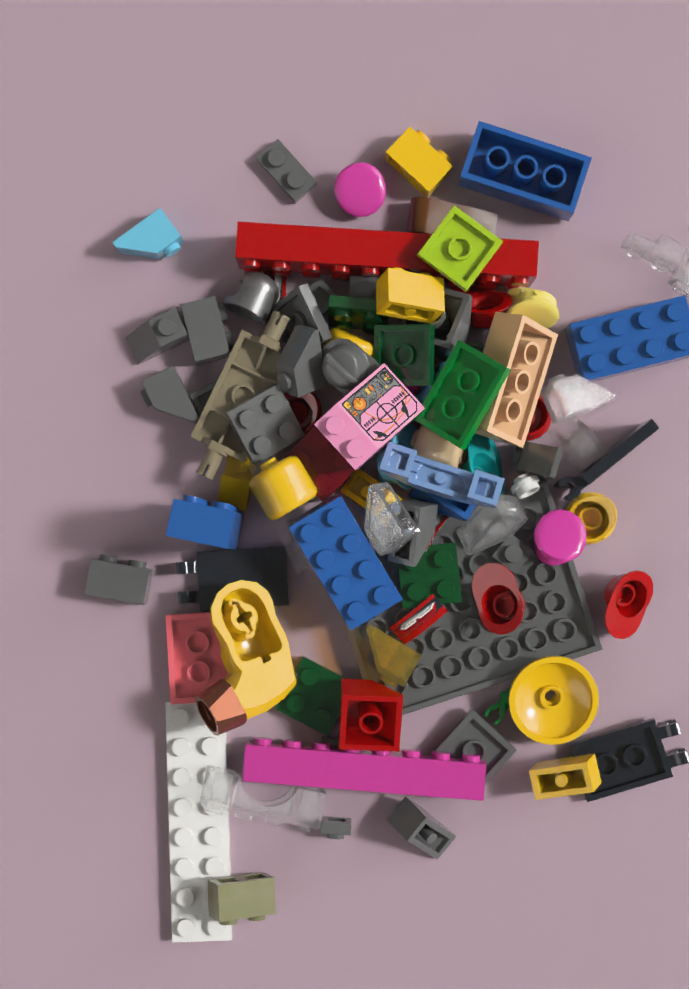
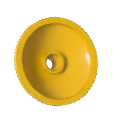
(566, 713)

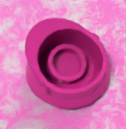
(360, 189)
(559, 537)

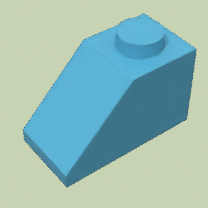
(151, 238)

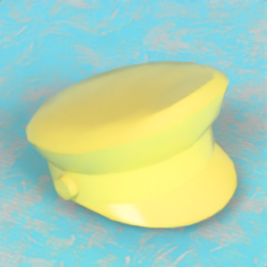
(535, 305)

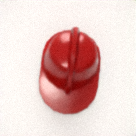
(485, 305)
(498, 598)
(627, 602)

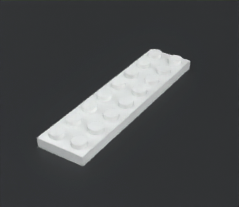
(196, 838)

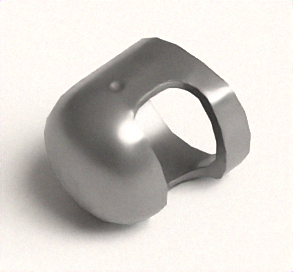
(256, 294)

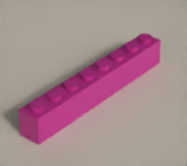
(365, 770)

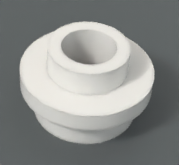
(525, 485)

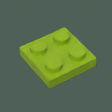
(460, 248)

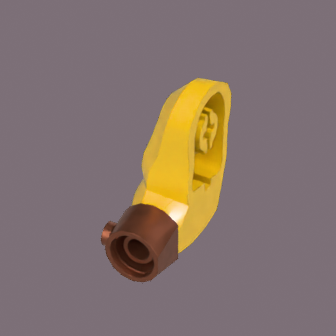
(253, 655)

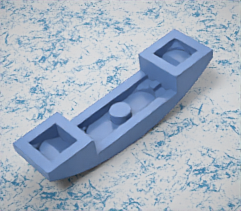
(441, 479)

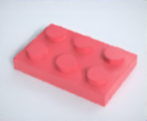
(192, 656)

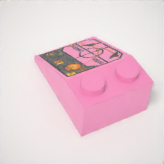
(369, 416)

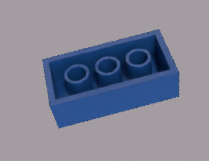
(524, 171)
(630, 339)
(205, 524)
(344, 561)

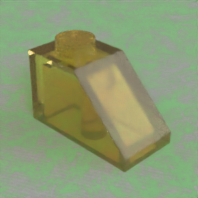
(392, 657)

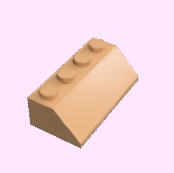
(527, 351)

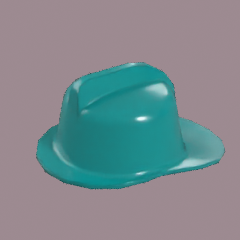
(483, 457)

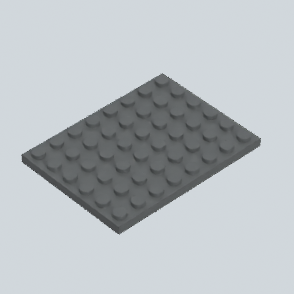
(459, 649)

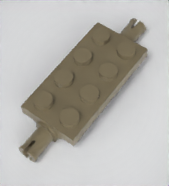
(247, 371)

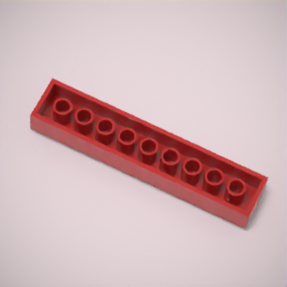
(366, 253)

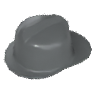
(346, 364)

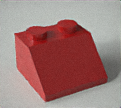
(369, 716)

